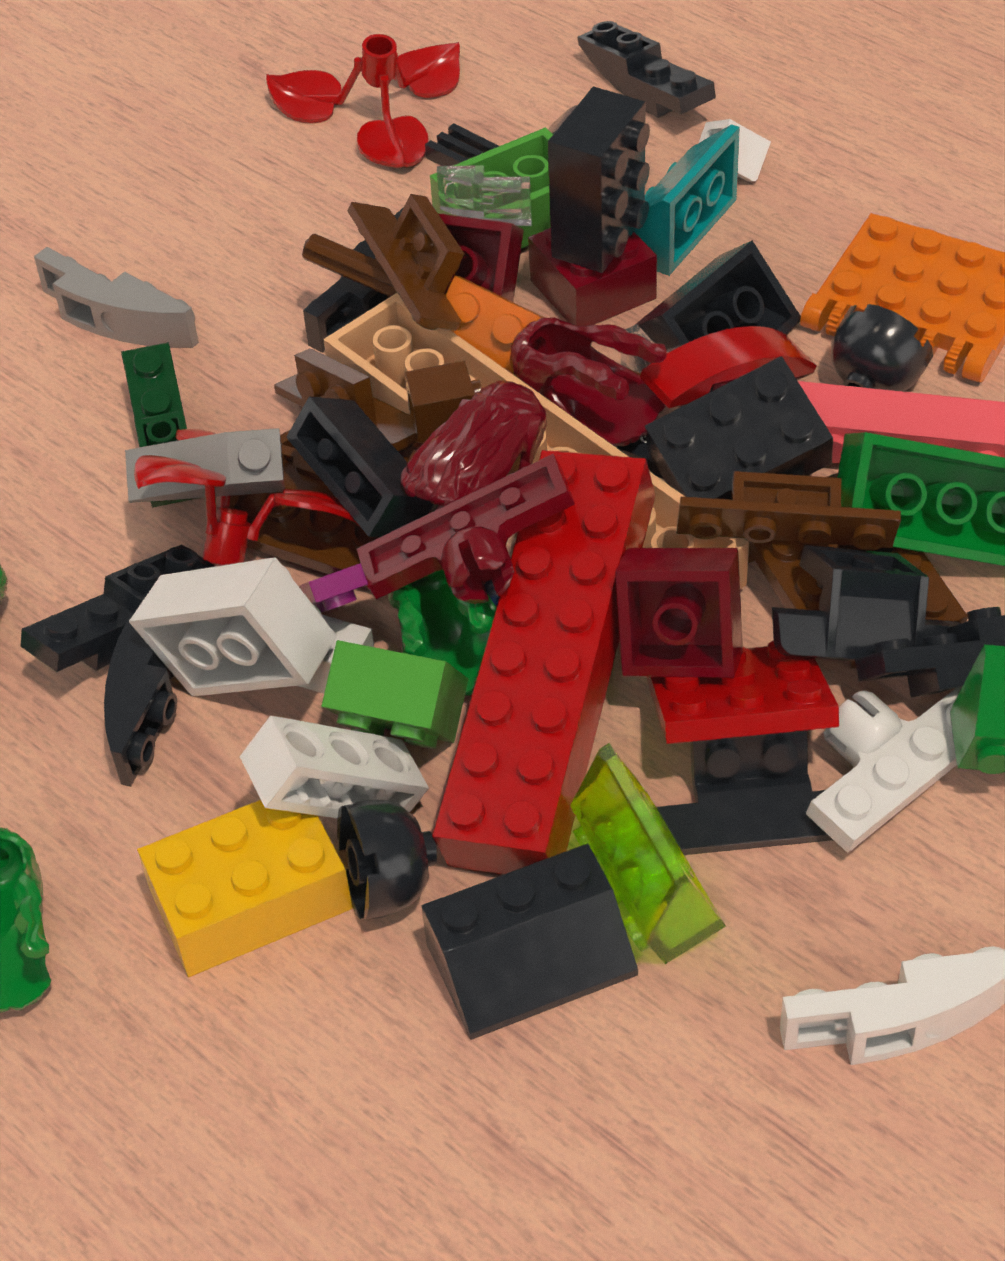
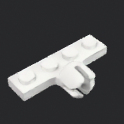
(889, 762)

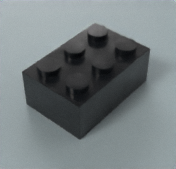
(598, 179)
(744, 426)

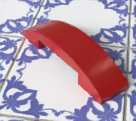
(720, 357)

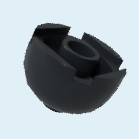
(878, 350)
(384, 856)

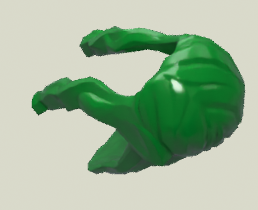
(442, 626)
(21, 926)

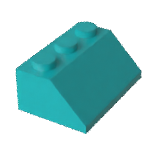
(691, 198)

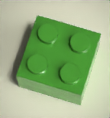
(396, 692)

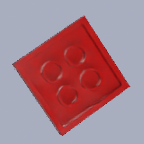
(764, 697)

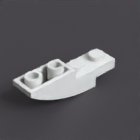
(881, 1021)

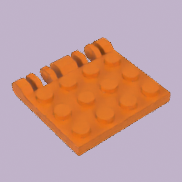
(932, 279)

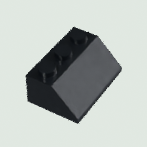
(724, 295)
(529, 940)

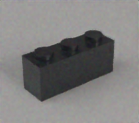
(356, 464)

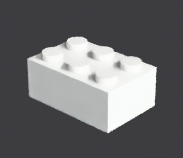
(234, 628)

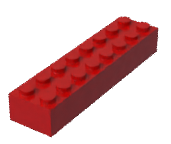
(544, 673)

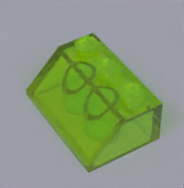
(642, 860)

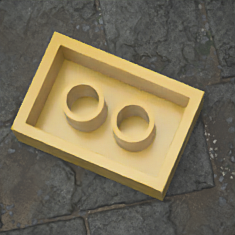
(243, 882)

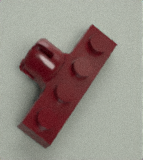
(468, 535)

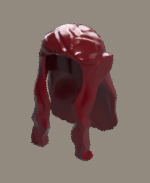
(583, 382)
(477, 444)

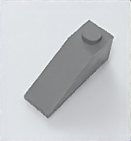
(246, 458)

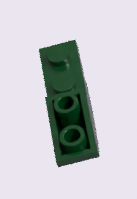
(154, 397)

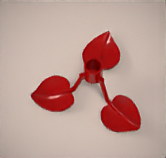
(395, 142)
(227, 527)

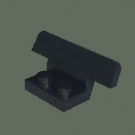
(862, 602)
(746, 795)

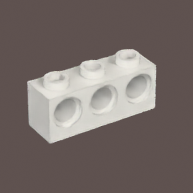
(325, 767)

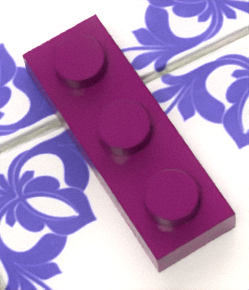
(335, 588)

